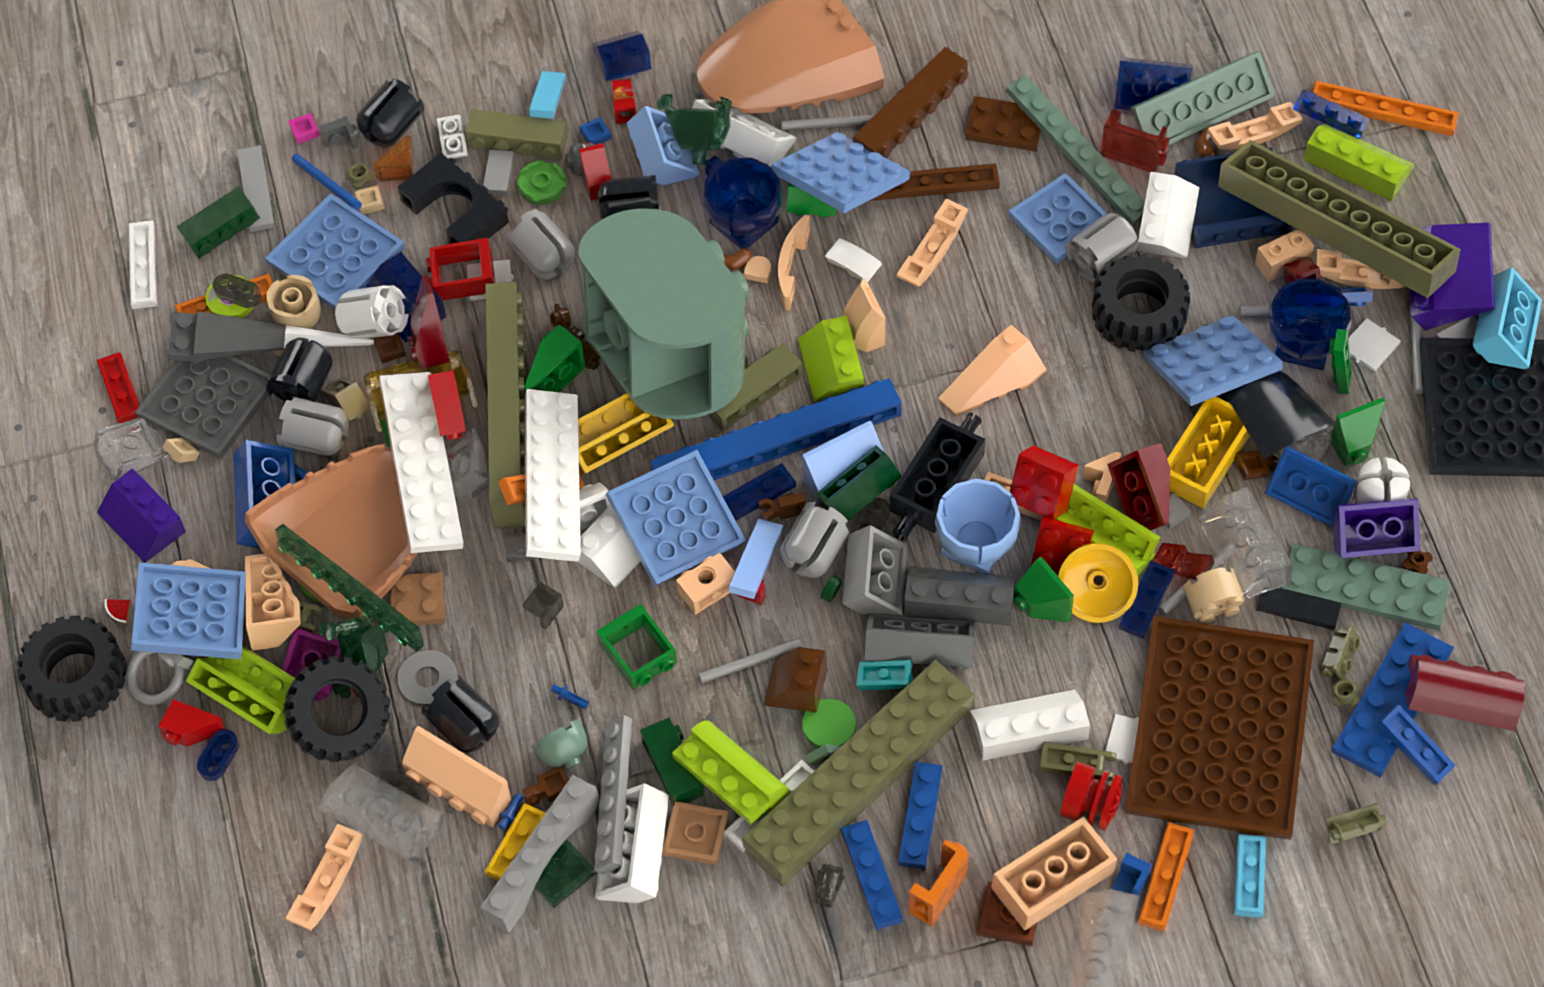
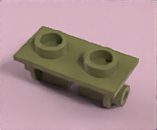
(1345, 643)
(1355, 823)

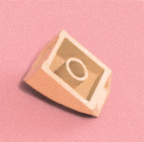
(865, 318)

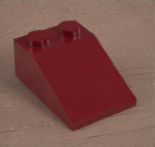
(427, 337)
(1143, 485)

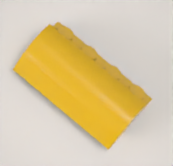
(614, 431)

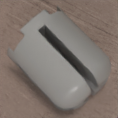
(1101, 244)
(541, 245)
(313, 427)
(814, 540)

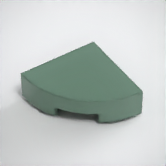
(821, 753)

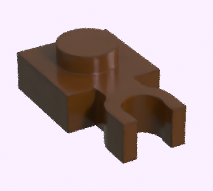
(1254, 466)

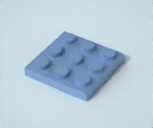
(1056, 215)

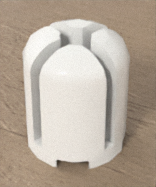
(371, 312)
(1379, 483)

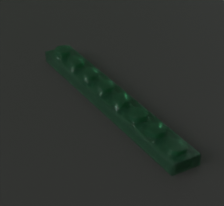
(349, 587)

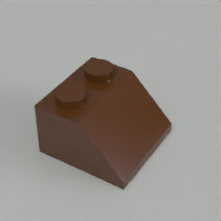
(797, 680)

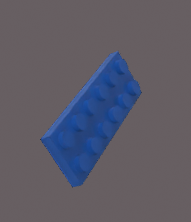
(1362, 739)

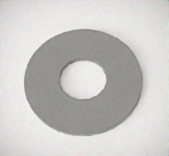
(413, 664)

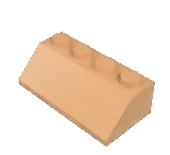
(456, 778)

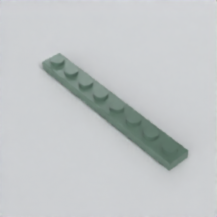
(1077, 149)

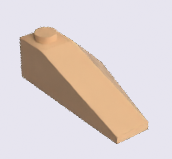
(1001, 367)
(270, 603)

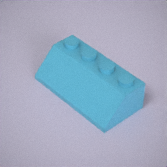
(1509, 330)

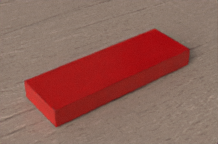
(119, 387)

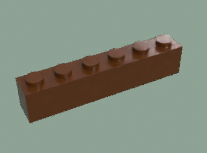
(913, 103)

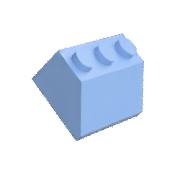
(658, 149)
(836, 455)

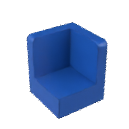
(1132, 875)

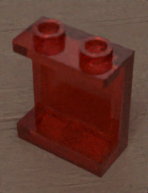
(1132, 145)

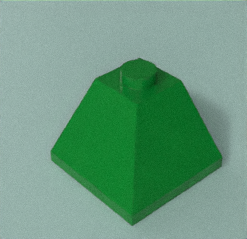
(1356, 431)
(1043, 594)

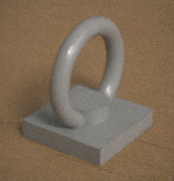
(177, 661)

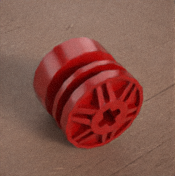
(1091, 796)

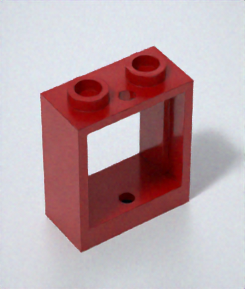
(459, 253)
(447, 404)

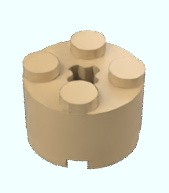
(294, 302)
(1214, 594)

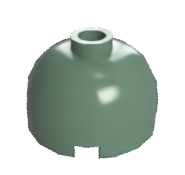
(562, 746)

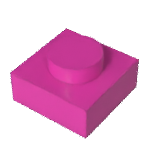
(304, 128)

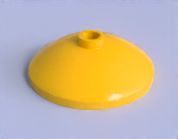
(1104, 600)

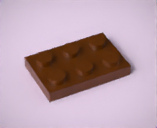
(1001, 124)

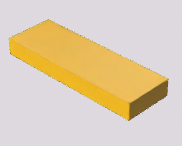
(515, 838)

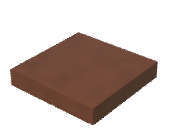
(1000, 924)

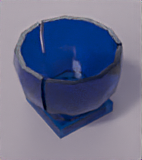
(743, 200)
(1306, 319)

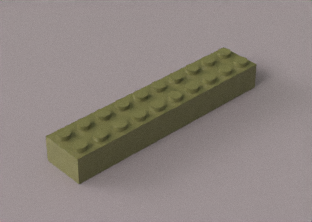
(1339, 218)
(505, 396)
(858, 773)

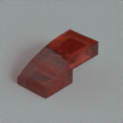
(1184, 563)

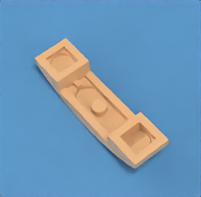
(1261, 129)
(795, 239)
(934, 245)
(1351, 271)
(327, 878)

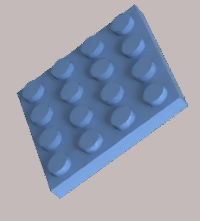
(840, 172)
(335, 250)
(1212, 360)
(675, 517)
(189, 611)

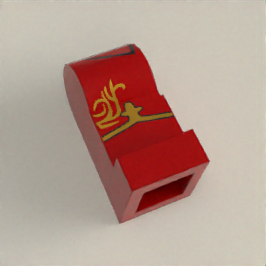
(623, 100)

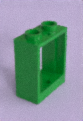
(623, 627)

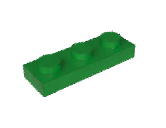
(1341, 361)

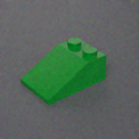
(802, 203)
(556, 361)

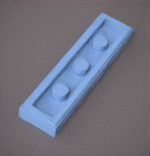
(755, 558)

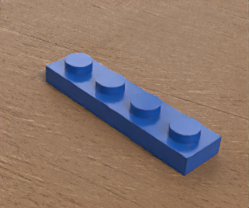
(920, 815)
(871, 875)

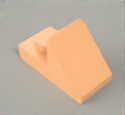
(1099, 473)

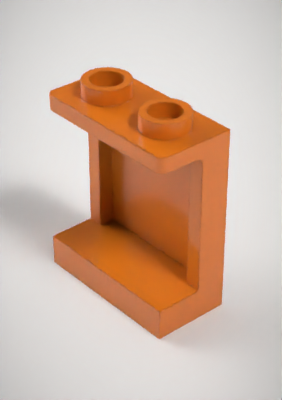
(930, 904)

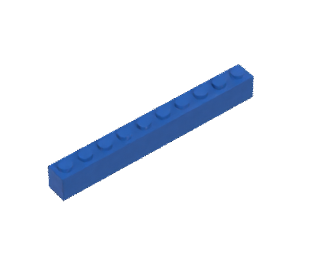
(793, 430)

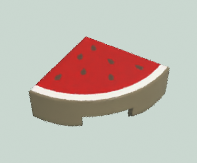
(118, 611)

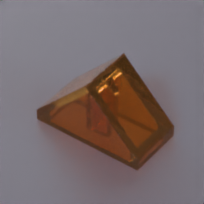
(396, 163)

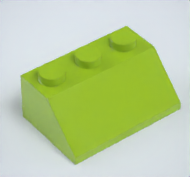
(831, 359)

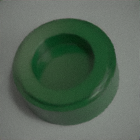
(831, 589)

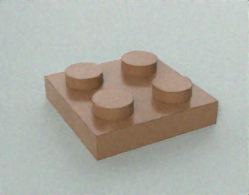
(420, 597)
(695, 833)

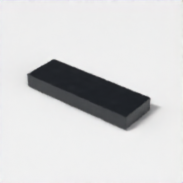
(1300, 607)

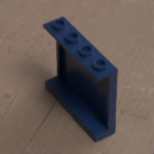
(1221, 215)

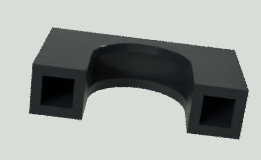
(444, 178)

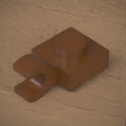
(786, 507)
(548, 785)

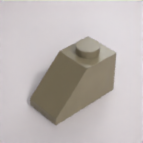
(348, 396)

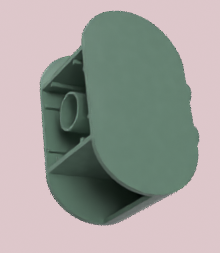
(664, 312)

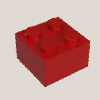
(1043, 482)

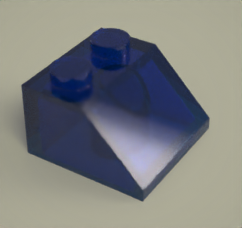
(622, 55)

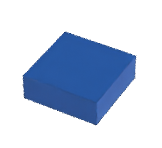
(595, 131)

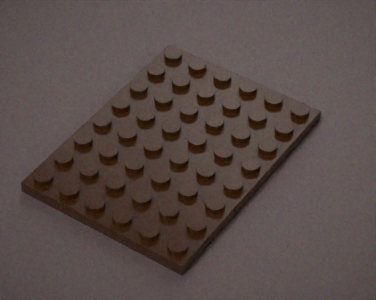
(1221, 727)

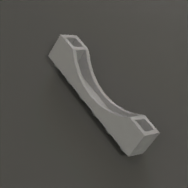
(513, 890)

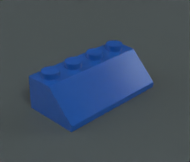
(258, 473)

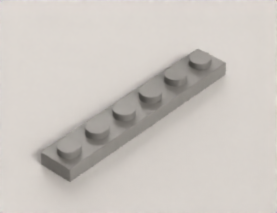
(613, 795)

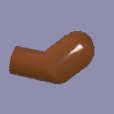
(1204, 146)
(738, 259)

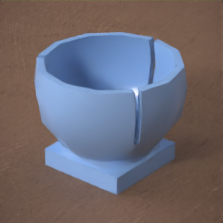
(977, 523)

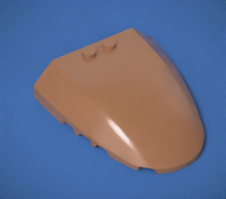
(790, 57)
(349, 516)

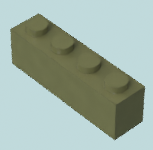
(516, 134)
(761, 382)

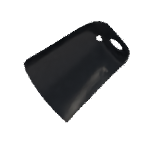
(1277, 412)

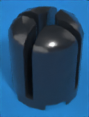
(389, 114)
(627, 194)
(300, 370)
(462, 715)

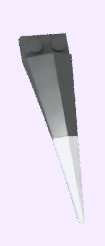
(216, 336)

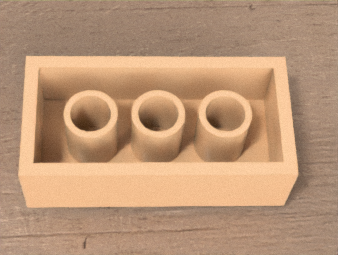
(1054, 873)

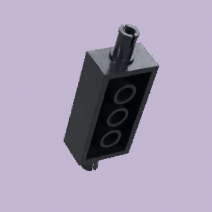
(942, 461)

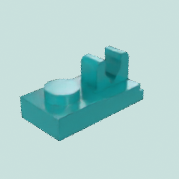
(884, 675)

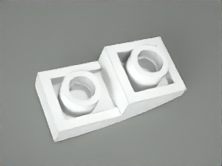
(452, 137)
(853, 259)

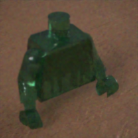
(698, 128)
(360, 640)

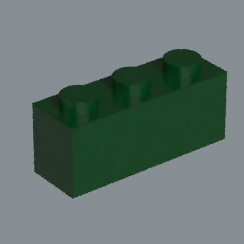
(218, 222)
(860, 483)
(659, 742)

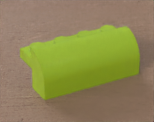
(1111, 528)
(246, 687)
(730, 772)

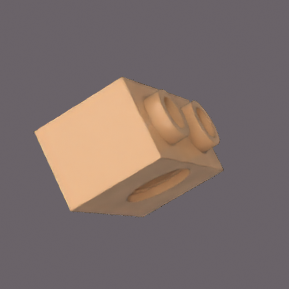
(1282, 251)
(700, 595)

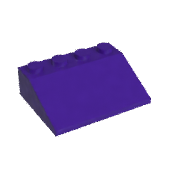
(1469, 288)

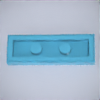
(547, 95)
(1250, 876)

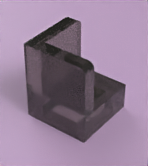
(544, 604)

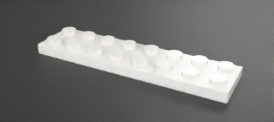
(420, 464)
(552, 476)

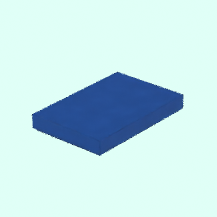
(1310, 486)

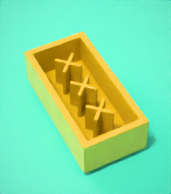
(1206, 451)

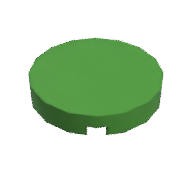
(541, 182)
(830, 725)

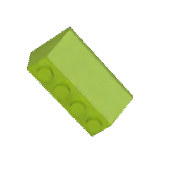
(1357, 161)

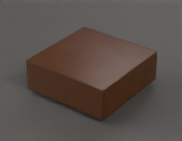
(389, 348)

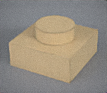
(180, 450)

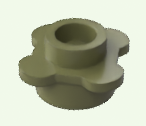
(359, 170)
(1345, 687)

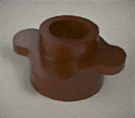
(560, 316)
(1419, 567)

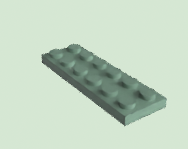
(1206, 99)
(1369, 586)

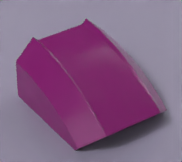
(304, 650)

